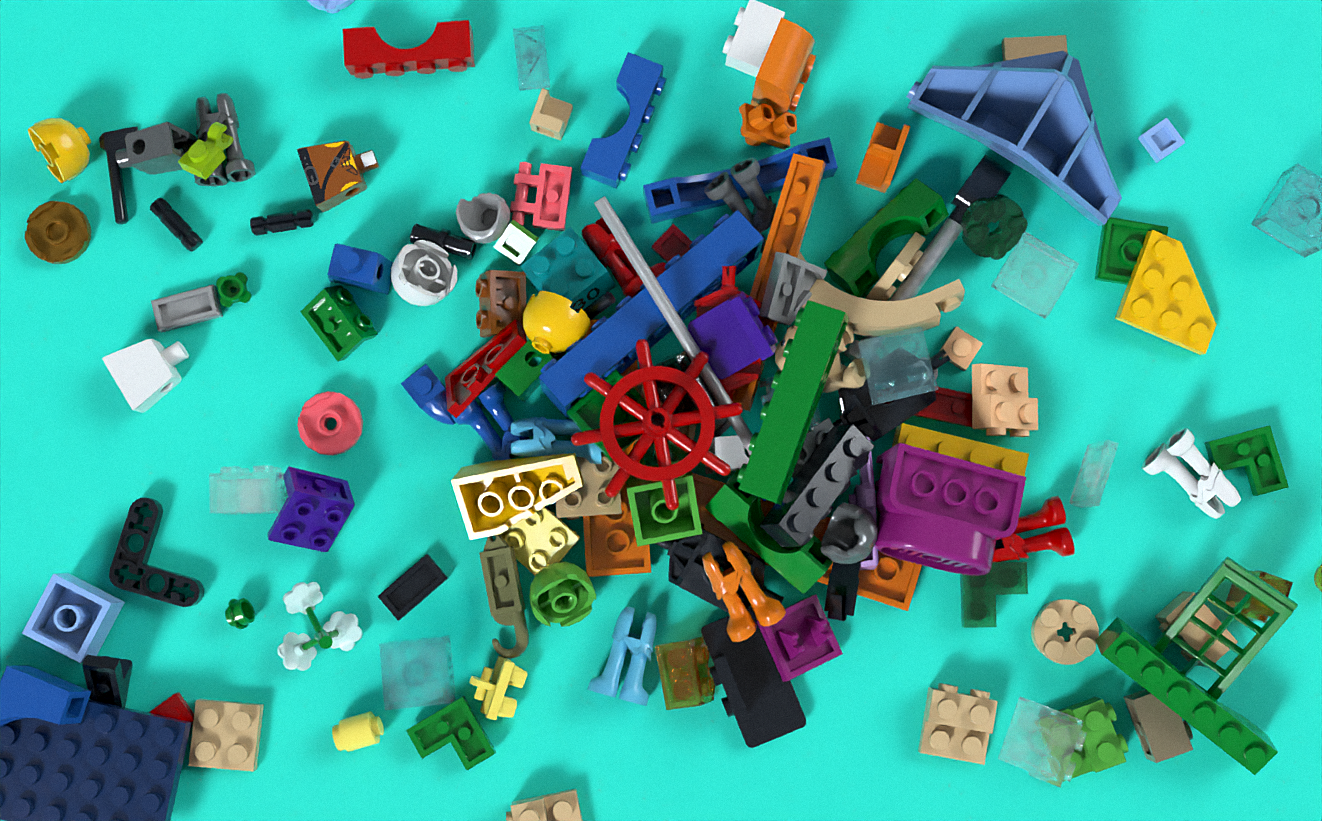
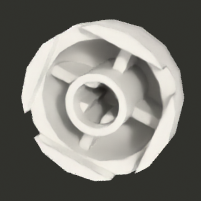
(423, 273)

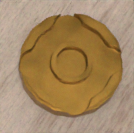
(58, 232)

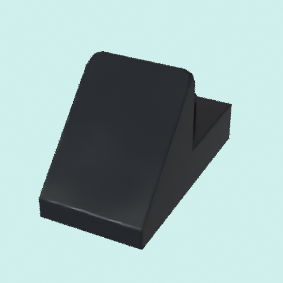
(107, 679)

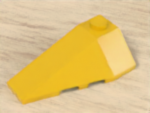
(510, 490)

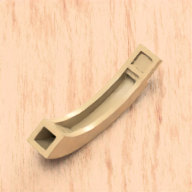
(887, 317)

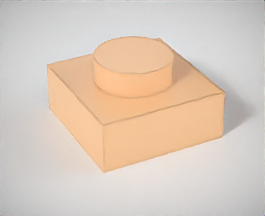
(961, 348)

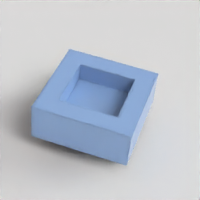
(1161, 140)

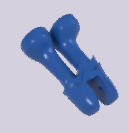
(473, 415)

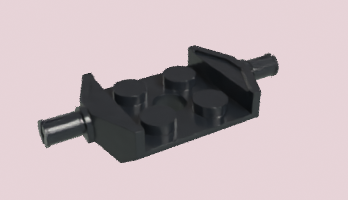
(881, 418)
(688, 571)

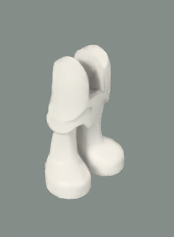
(1210, 483)

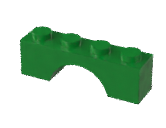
(911, 211)
(743, 516)

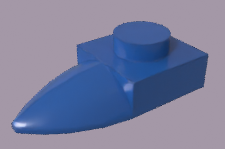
(429, 394)

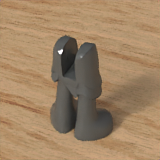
(237, 167)
(745, 174)

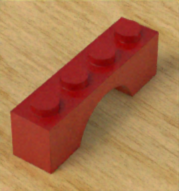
(447, 48)

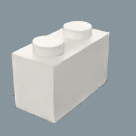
(753, 37)

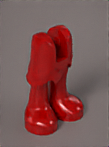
(610, 254)
(1057, 539)

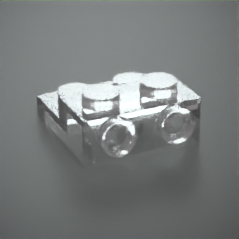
(1042, 742)

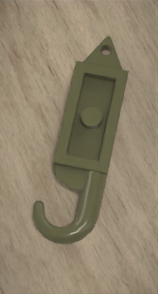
(504, 592)

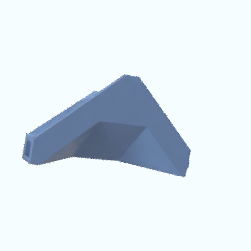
(1033, 116)

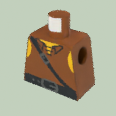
(335, 172)

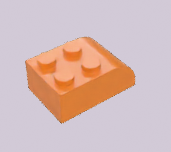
(784, 67)

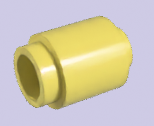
(357, 732)

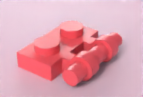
(551, 198)

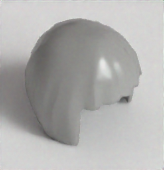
(483, 217)

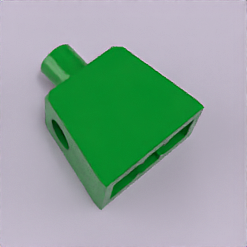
(519, 375)

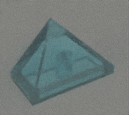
(531, 57)

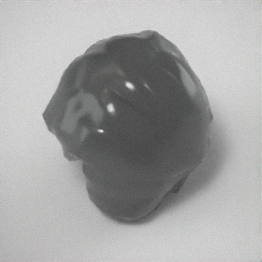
(849, 534)

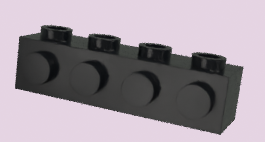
(817, 486)

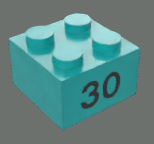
(569, 270)

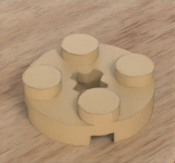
(1080, 643)

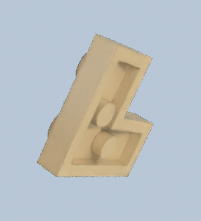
(898, 269)

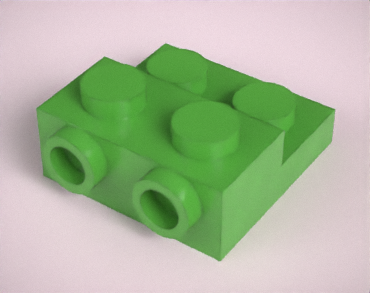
(1102, 745)

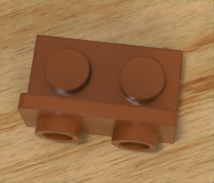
(500, 300)

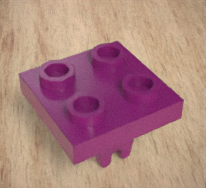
(801, 639)

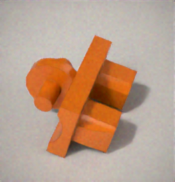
(763, 125)

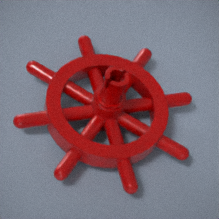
(657, 424)

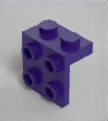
(733, 335)

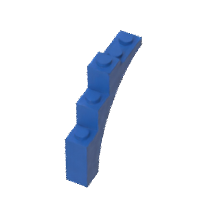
(37, 694)

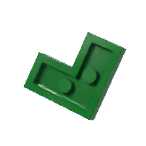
(1254, 451)
(456, 725)

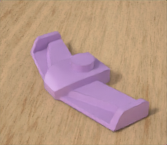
(865, 497)

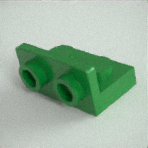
(338, 321)

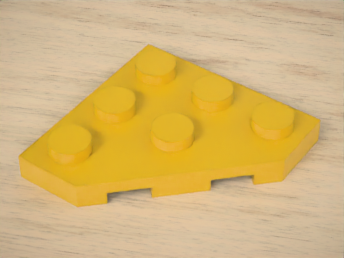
(1167, 296)

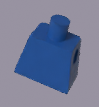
(359, 269)

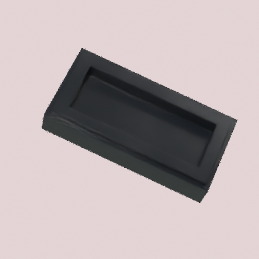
(413, 587)

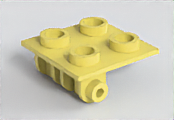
(540, 540)

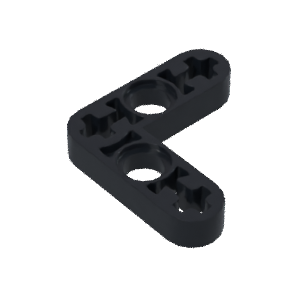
(138, 560)

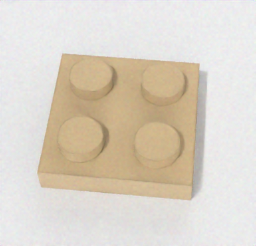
(226, 735)

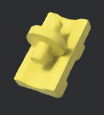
(495, 702)

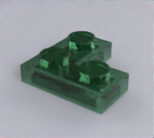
(980, 592)

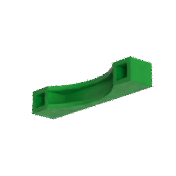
(1164, 681)

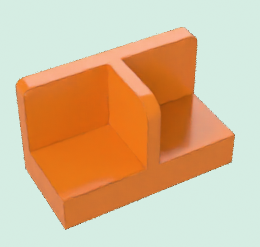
(882, 157)

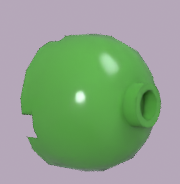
(561, 594)

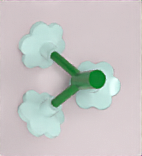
(338, 632)

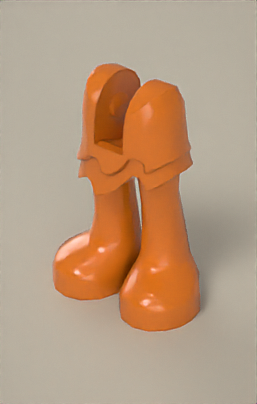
(725, 584)

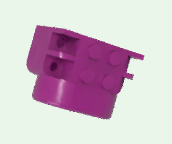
(944, 509)

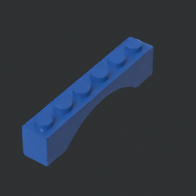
(686, 194)

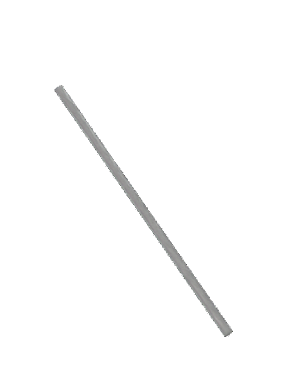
(670, 314)

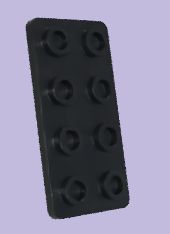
(752, 684)

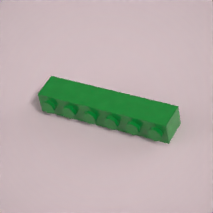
(793, 402)

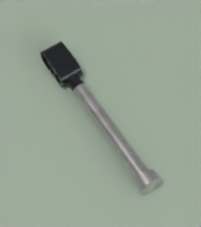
(984, 181)

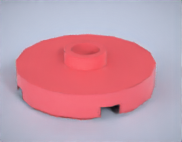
(314, 419)

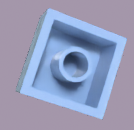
(73, 617)

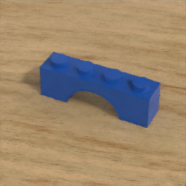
(608, 156)

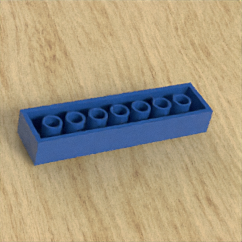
(684, 281)

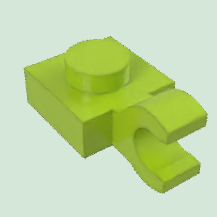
(206, 156)

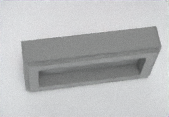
(186, 308)

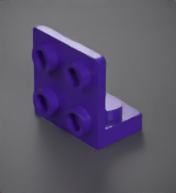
(313, 510)

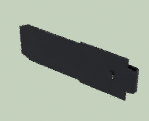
(842, 590)

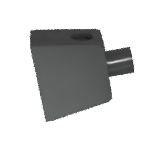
(155, 148)

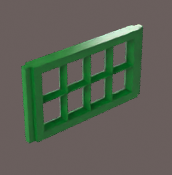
(1254, 588)

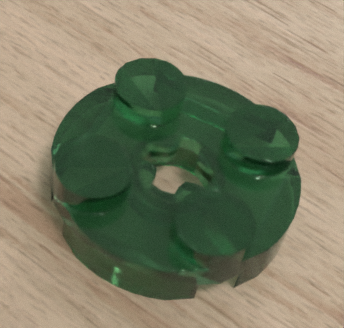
(1004, 237)

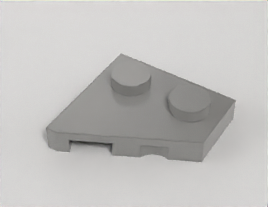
(788, 287)

